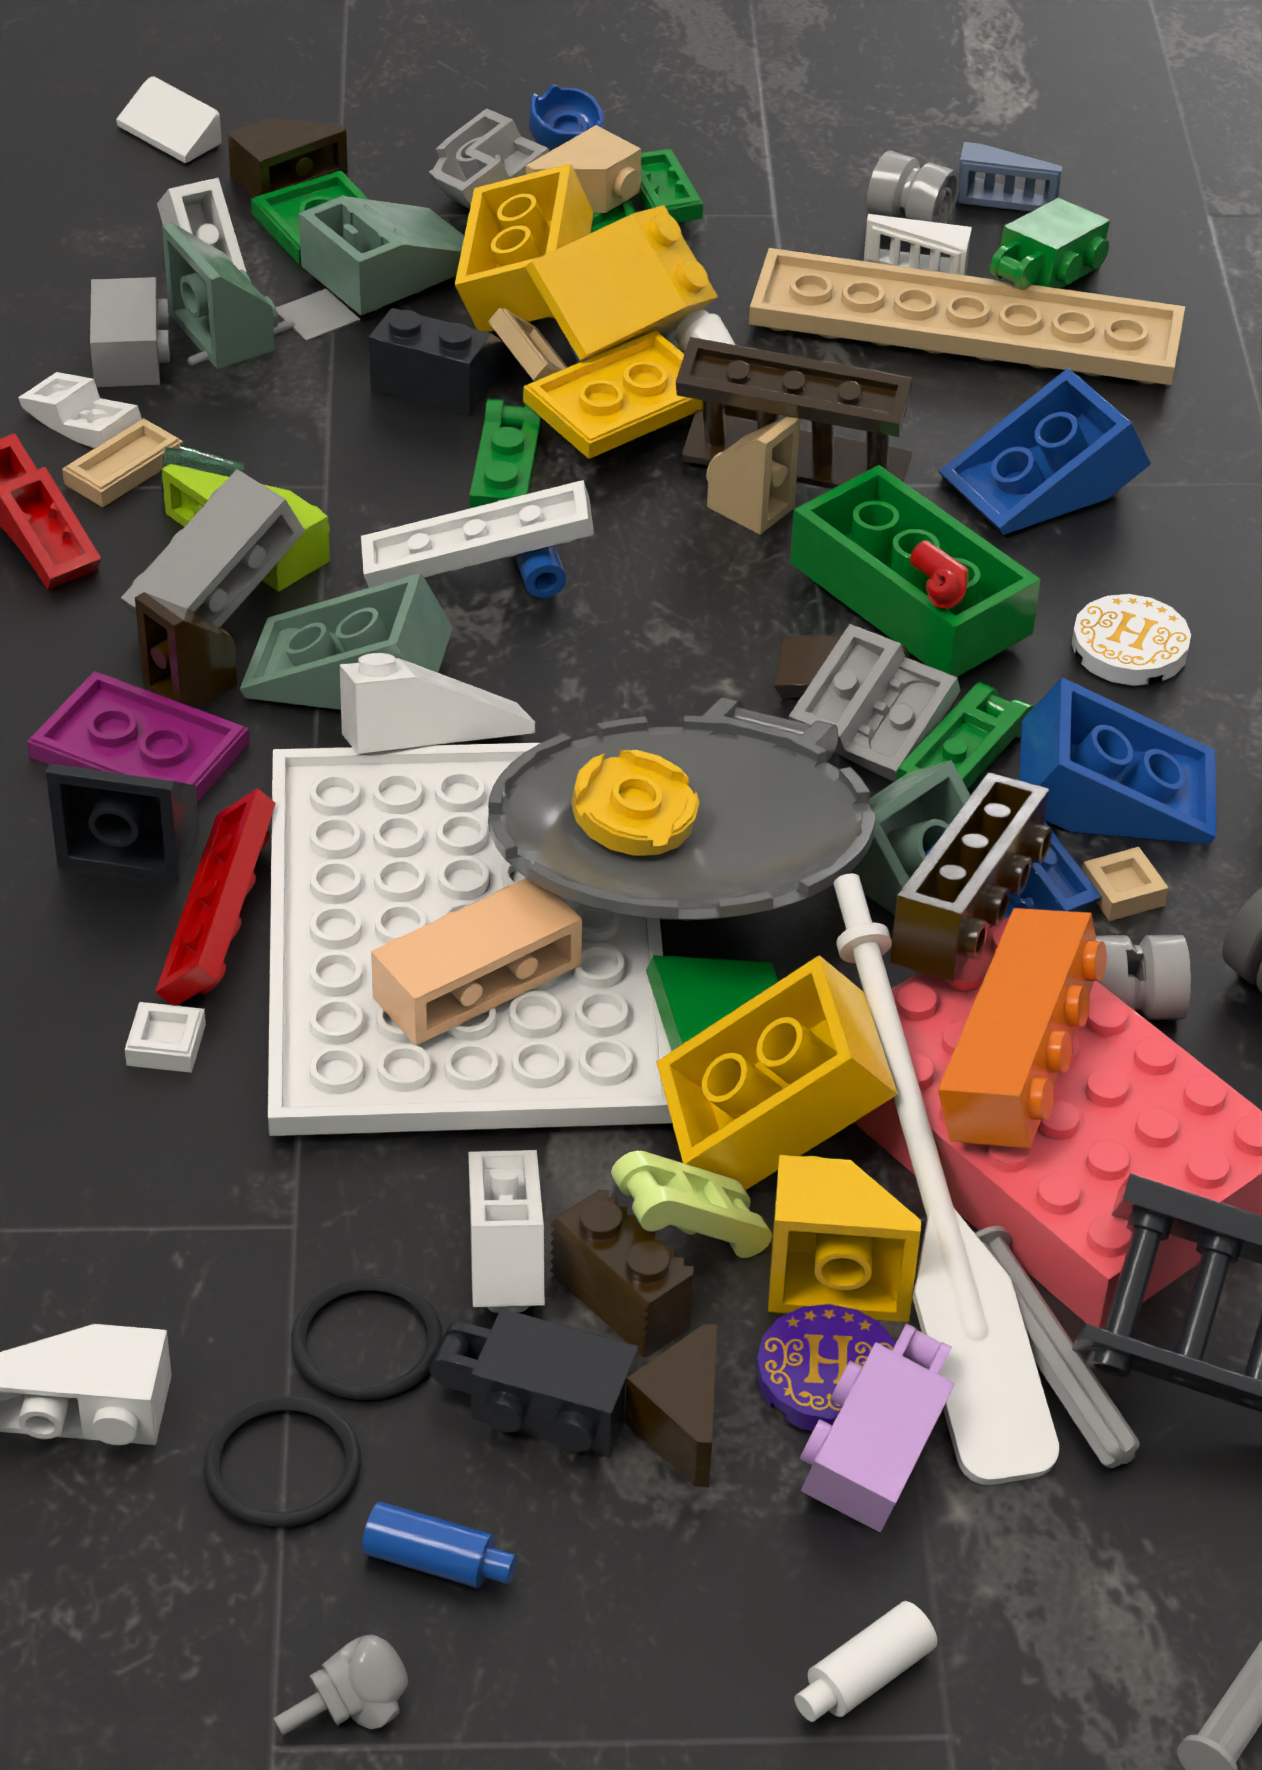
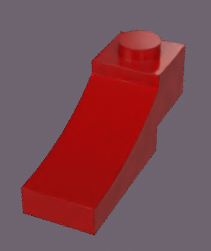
(41, 519)

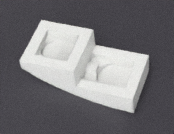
(76, 411)

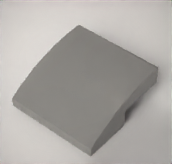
(876, 700)

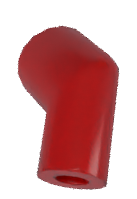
(947, 576)

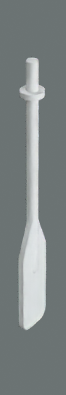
(960, 1289)

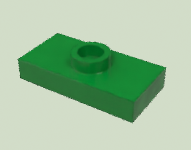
(668, 185)

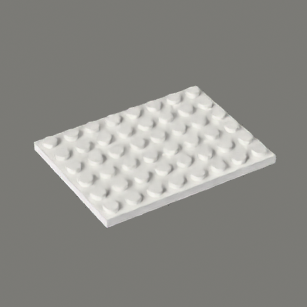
(386, 848)

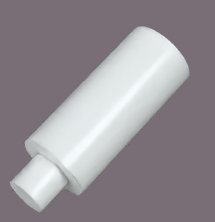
(867, 1662)

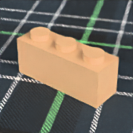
(475, 959)

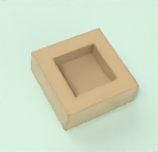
(1126, 883)

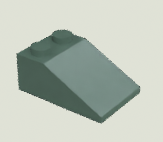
(304, 647)

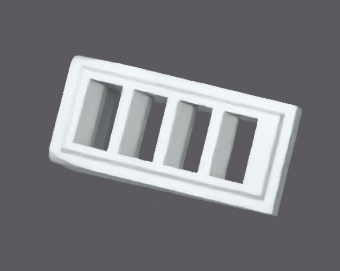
(935, 236)

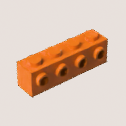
(1022, 1028)

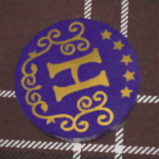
(807, 1355)

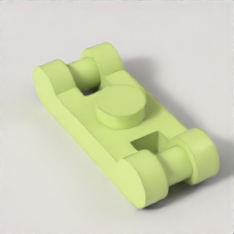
(691, 1201)

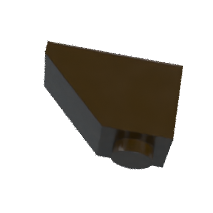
(285, 153)
(183, 653)

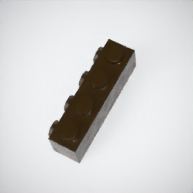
(970, 877)

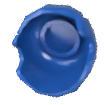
(562, 115)

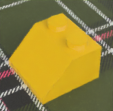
(840, 1241)

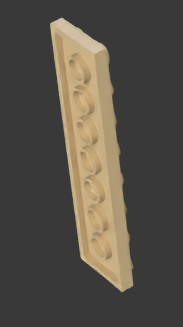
(968, 316)

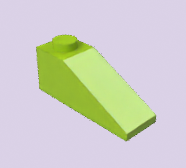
(190, 489)

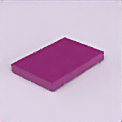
(138, 734)

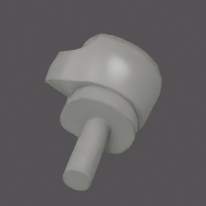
(355, 1683)

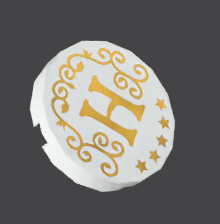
(1131, 639)

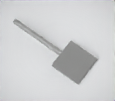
(308, 317)

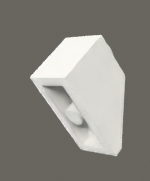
(203, 213)

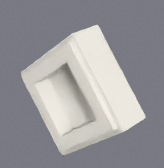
(165, 1037)

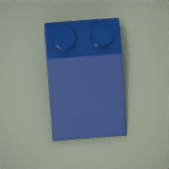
(1048, 457)
(1117, 769)

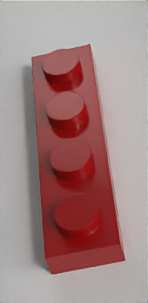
(215, 899)

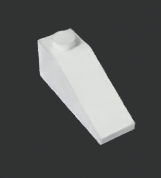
(408, 706)
(506, 1230)

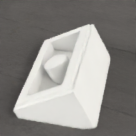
(171, 120)

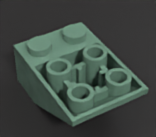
(377, 250)

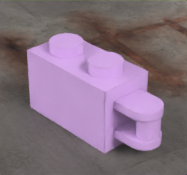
(880, 1428)

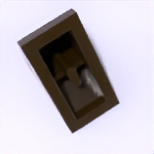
(674, 1403)

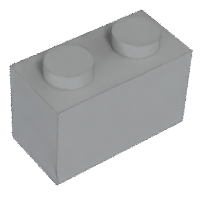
(128, 332)

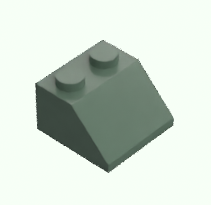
(215, 300)
(907, 824)

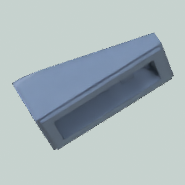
(995, 161)

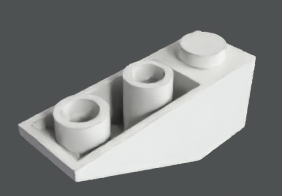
(87, 1385)

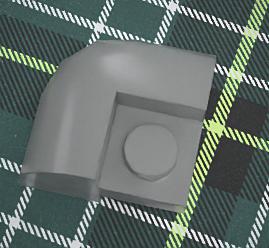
(482, 154)

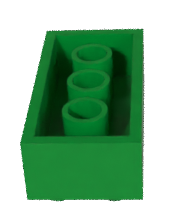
(860, 549)

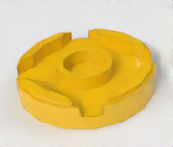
(634, 803)

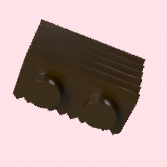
(622, 1272)

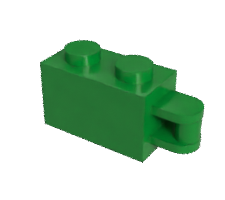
(1051, 246)

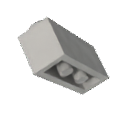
(222, 551)

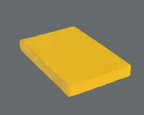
(613, 395)

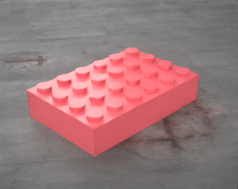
(1118, 1110)

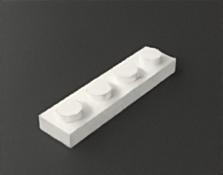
(478, 534)

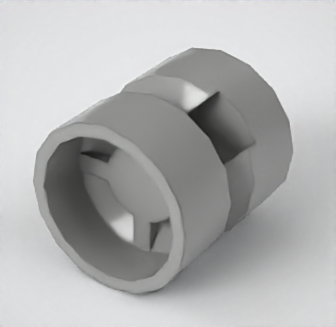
(906, 190)
(1160, 974)

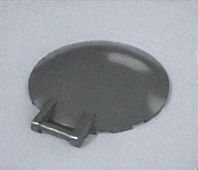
(765, 830)

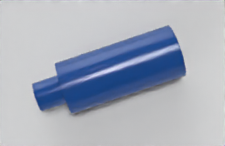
(542, 571)
(435, 1546)

